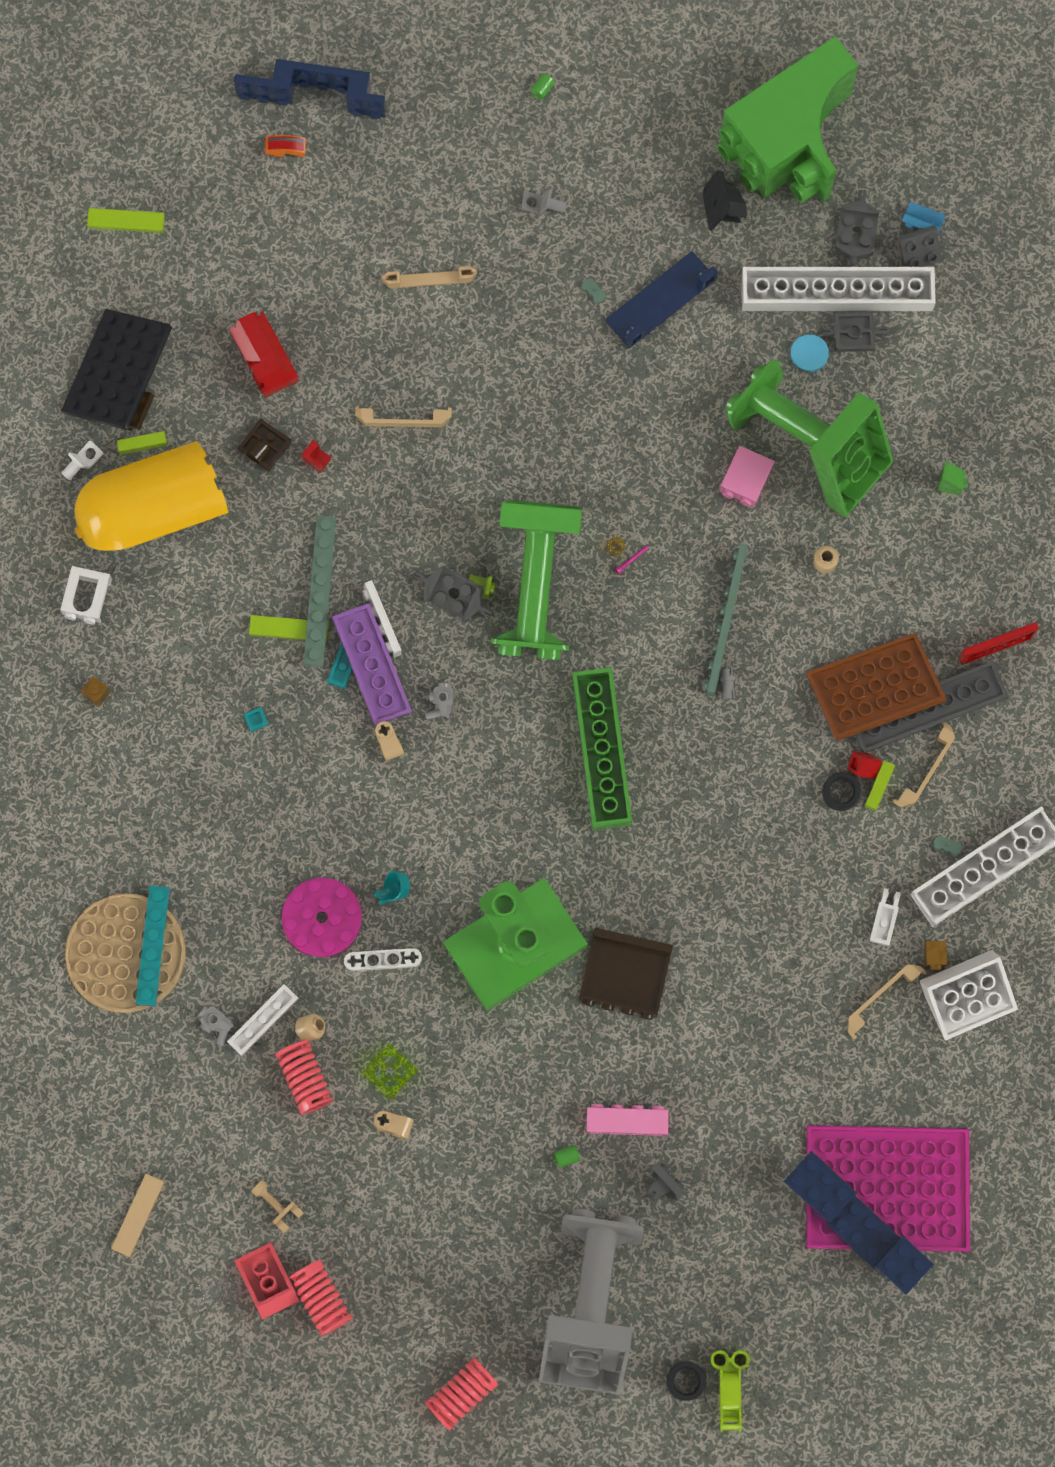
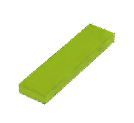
(125, 220)
(279, 627)

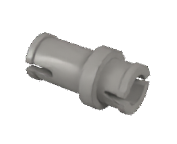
(727, 680)

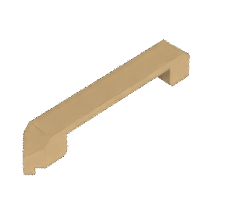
(395, 280)
(366, 416)
(908, 797)
(910, 973)

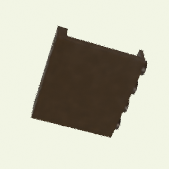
(625, 973)

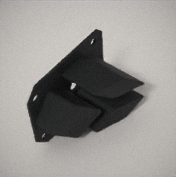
(729, 205)

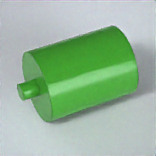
(542, 86)
(566, 1156)

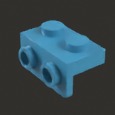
(922, 217)

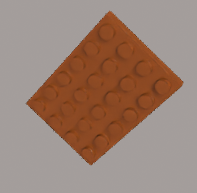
(875, 687)

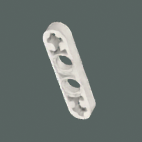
(383, 963)

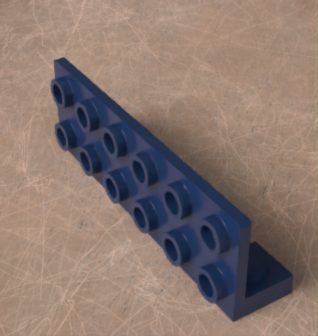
(661, 299)

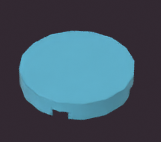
(809, 353)

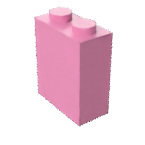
(746, 476)

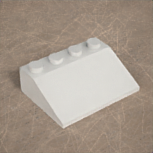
(969, 994)

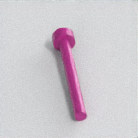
(619, 569)

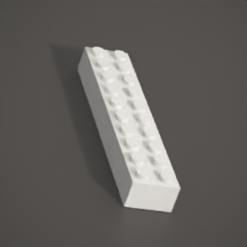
(838, 288)

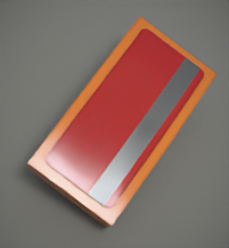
(285, 144)

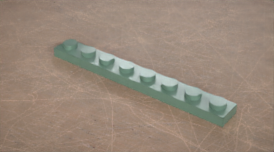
(319, 591)
(723, 627)

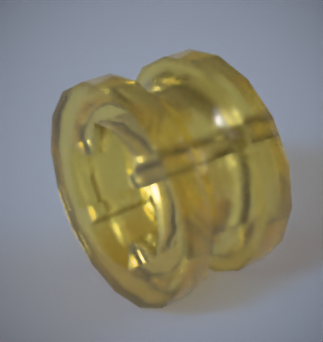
(610, 545)

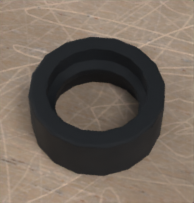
(845, 777)
(701, 1381)

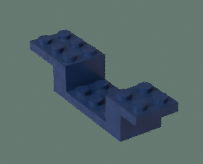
(290, 73)
(856, 1224)

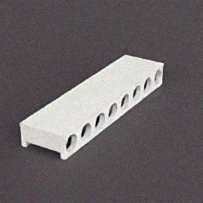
(985, 867)

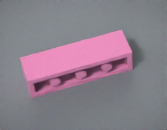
(627, 1121)

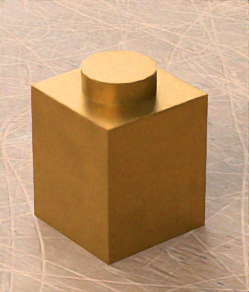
(95, 691)
(935, 955)

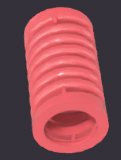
(295, 1079)
(315, 1300)
(462, 1393)

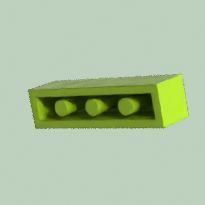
(142, 442)
(879, 785)

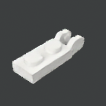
(885, 919)

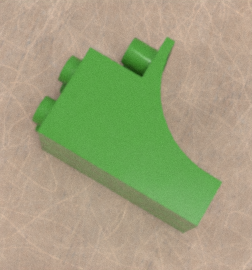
(778, 125)

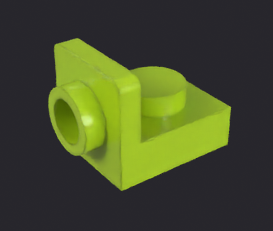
(486, 583)

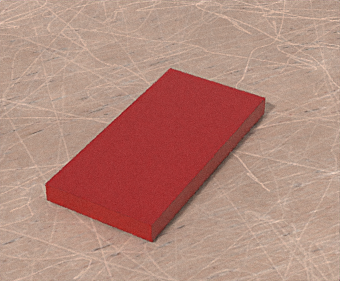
(998, 643)

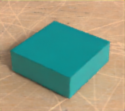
(256, 719)

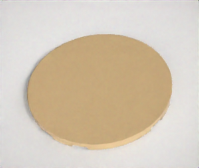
(107, 950)

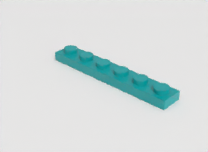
(152, 946)

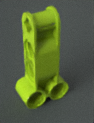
(730, 1389)

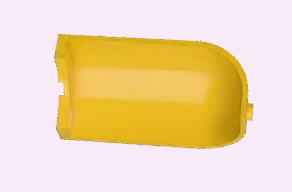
(148, 499)

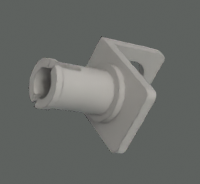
(542, 203)

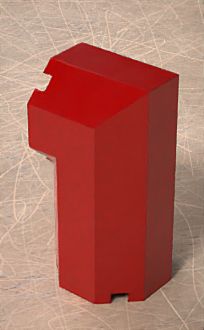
(263, 354)

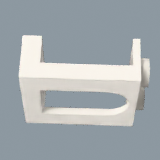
(93, 613)

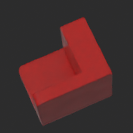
(315, 456)
(864, 764)

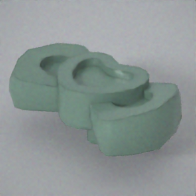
(594, 291)
(947, 845)

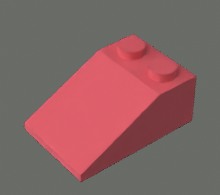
(266, 1280)

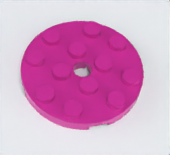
(316, 897)

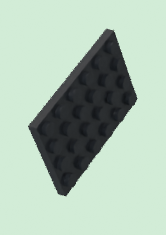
(116, 369)

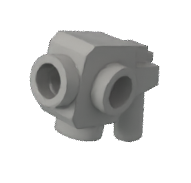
(443, 698)
(214, 1019)

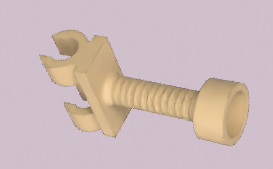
(261, 1190)

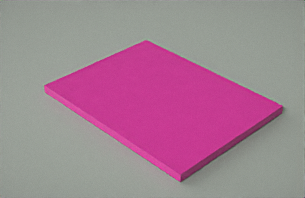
(904, 1176)

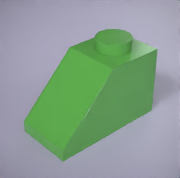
(952, 479)

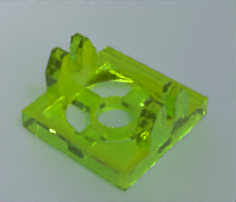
(390, 1051)

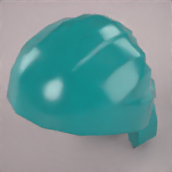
(395, 887)

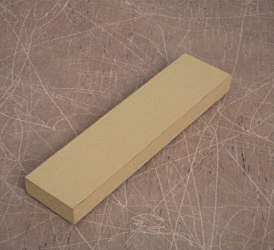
(137, 1215)

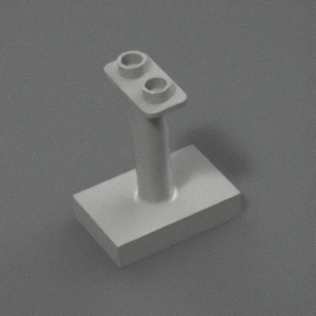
(585, 1349)

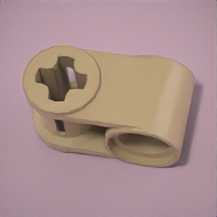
(390, 743)
(397, 1124)

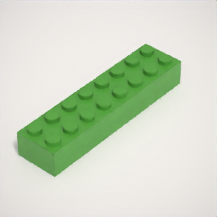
(602, 749)

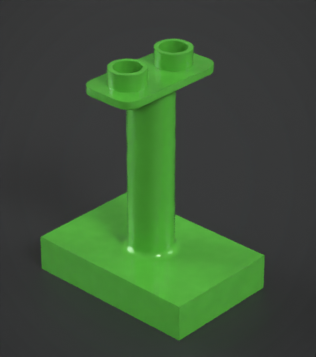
(846, 454)
(541, 524)
(514, 941)

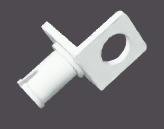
(81, 461)

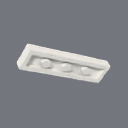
(370, 594)
(262, 1020)

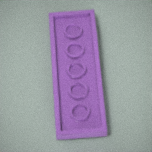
(371, 664)

